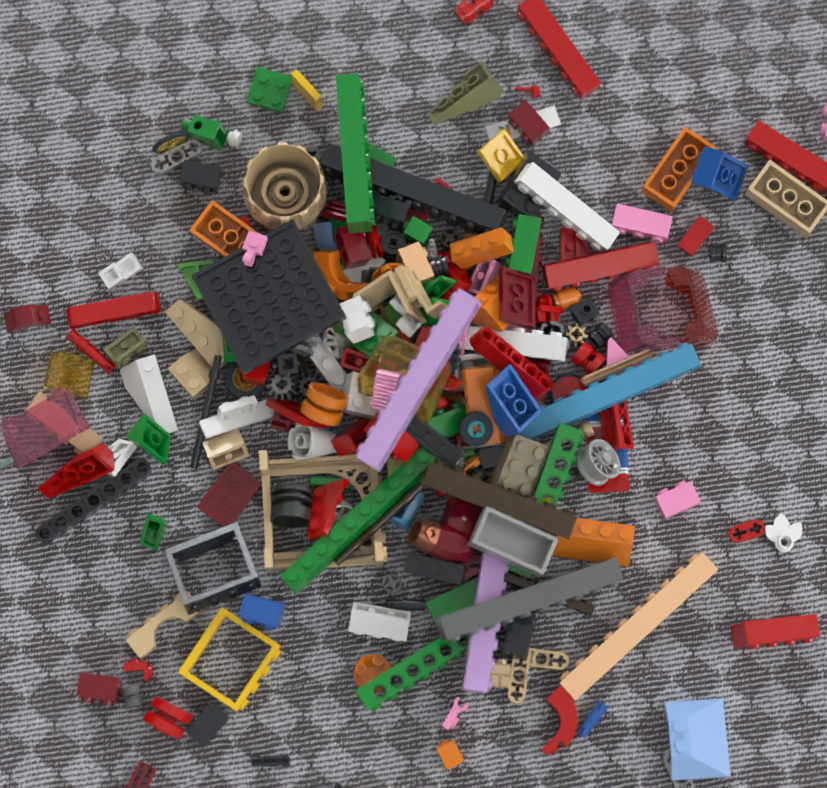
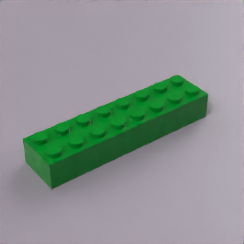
(354, 156)

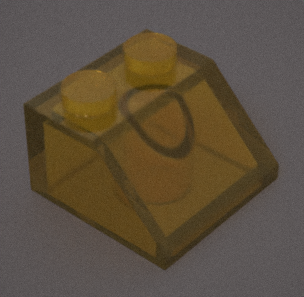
(69, 372)

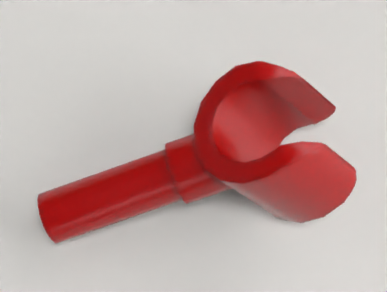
(535, 90)

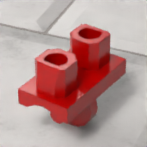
(545, 311)

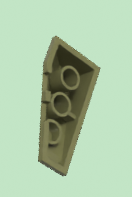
(473, 92)

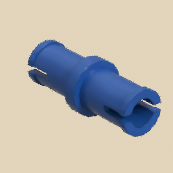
(592, 719)

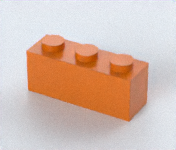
(481, 248)

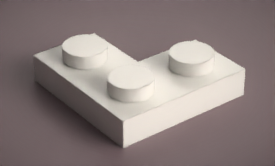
(407, 323)

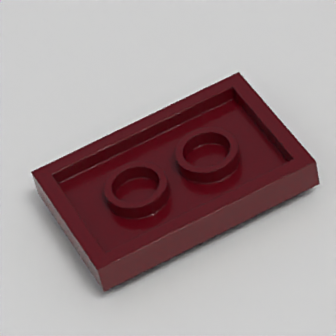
(516, 298)
(229, 495)

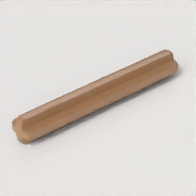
(616, 368)

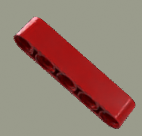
(113, 310)
(501, 354)

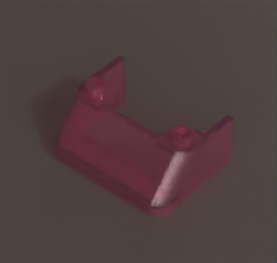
(626, 317)

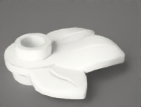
(781, 530)

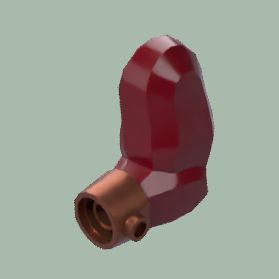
(450, 537)

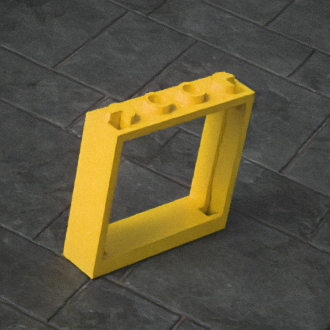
(253, 684)

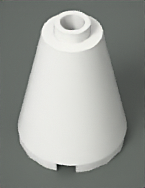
(310, 442)

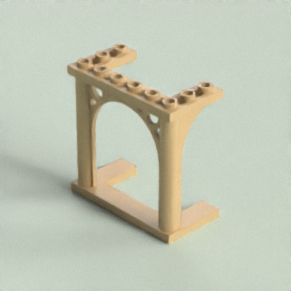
(372, 555)

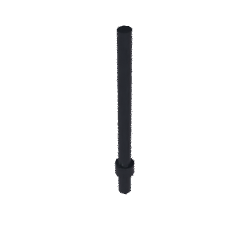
(213, 375)

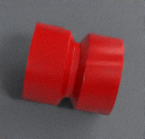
(462, 282)
(587, 352)

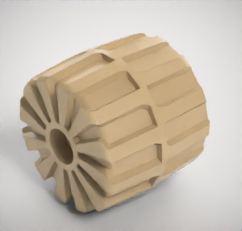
(284, 169)

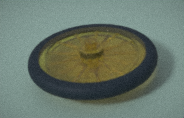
(170, 142)

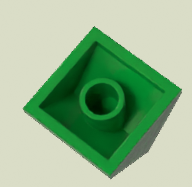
(150, 438)

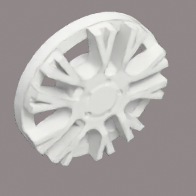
(336, 341)

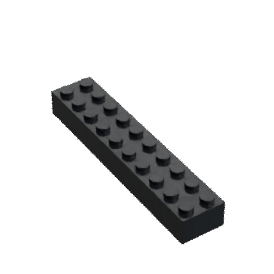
(425, 195)

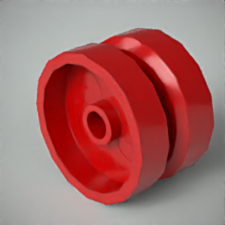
(167, 718)

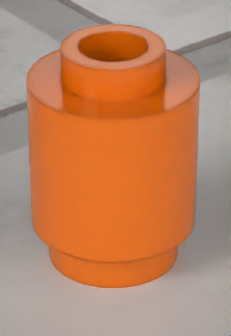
(566, 297)

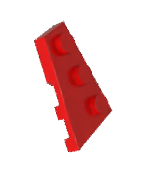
(323, 507)

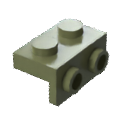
(126, 347)

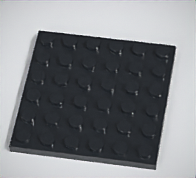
(273, 302)

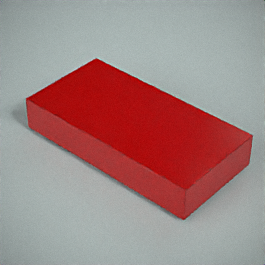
(695, 236)

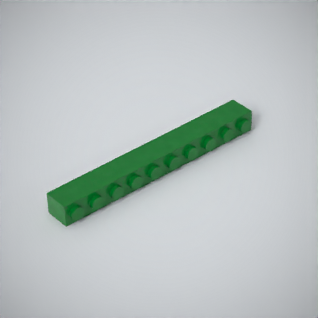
(357, 521)

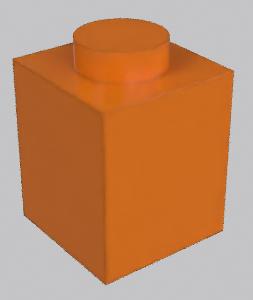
(449, 754)

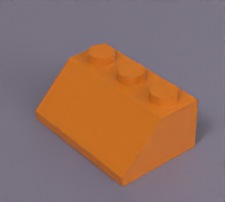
(489, 310)

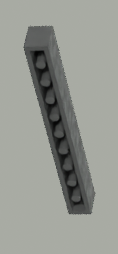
(528, 599)

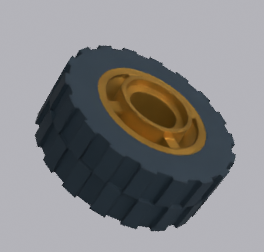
(236, 387)

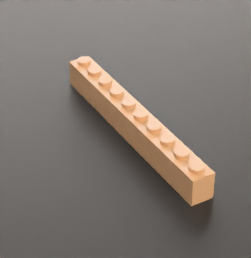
(638, 626)

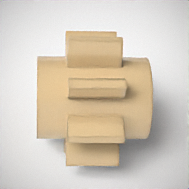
(580, 333)

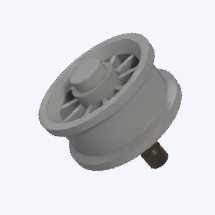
(597, 462)

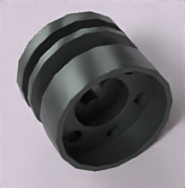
(291, 506)

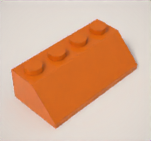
(477, 399)
(597, 542)

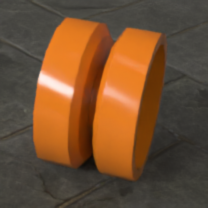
(324, 404)

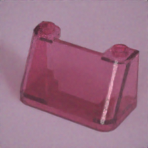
(43, 427)

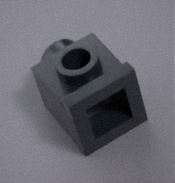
(582, 317)

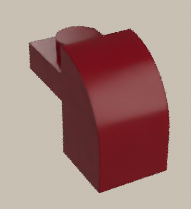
(26, 316)

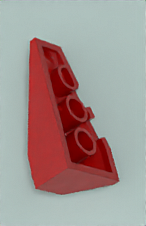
(80, 470)

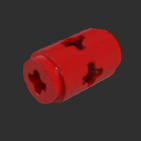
(468, 12)

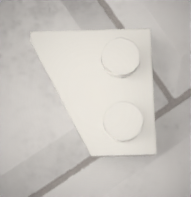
(121, 452)

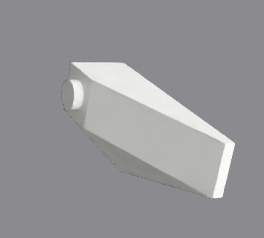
(148, 390)

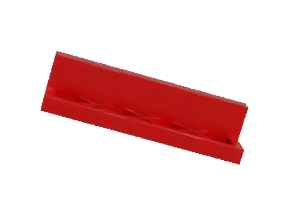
(612, 427)

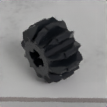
(305, 379)

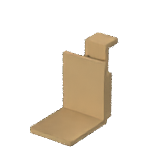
(408, 289)

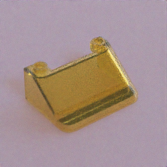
(395, 356)

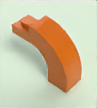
(330, 266)

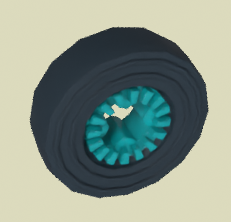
(478, 438)

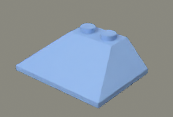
(697, 739)

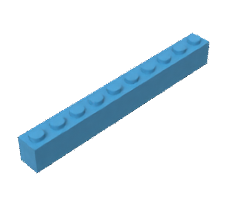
(614, 390)

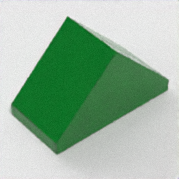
(153, 532)

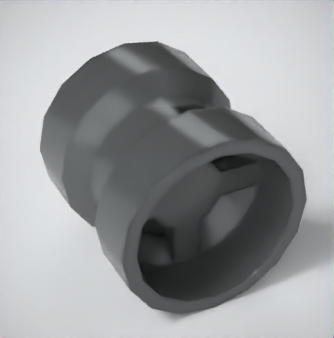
(134, 701)

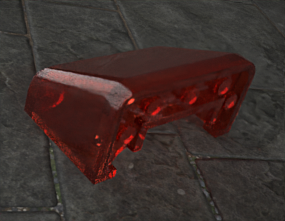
(703, 328)

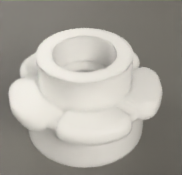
(234, 138)

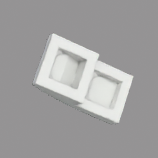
(120, 271)

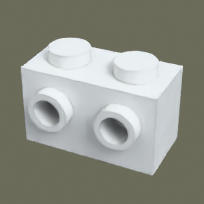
(359, 322)

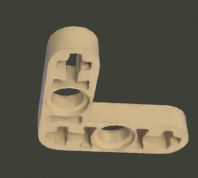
(531, 662)

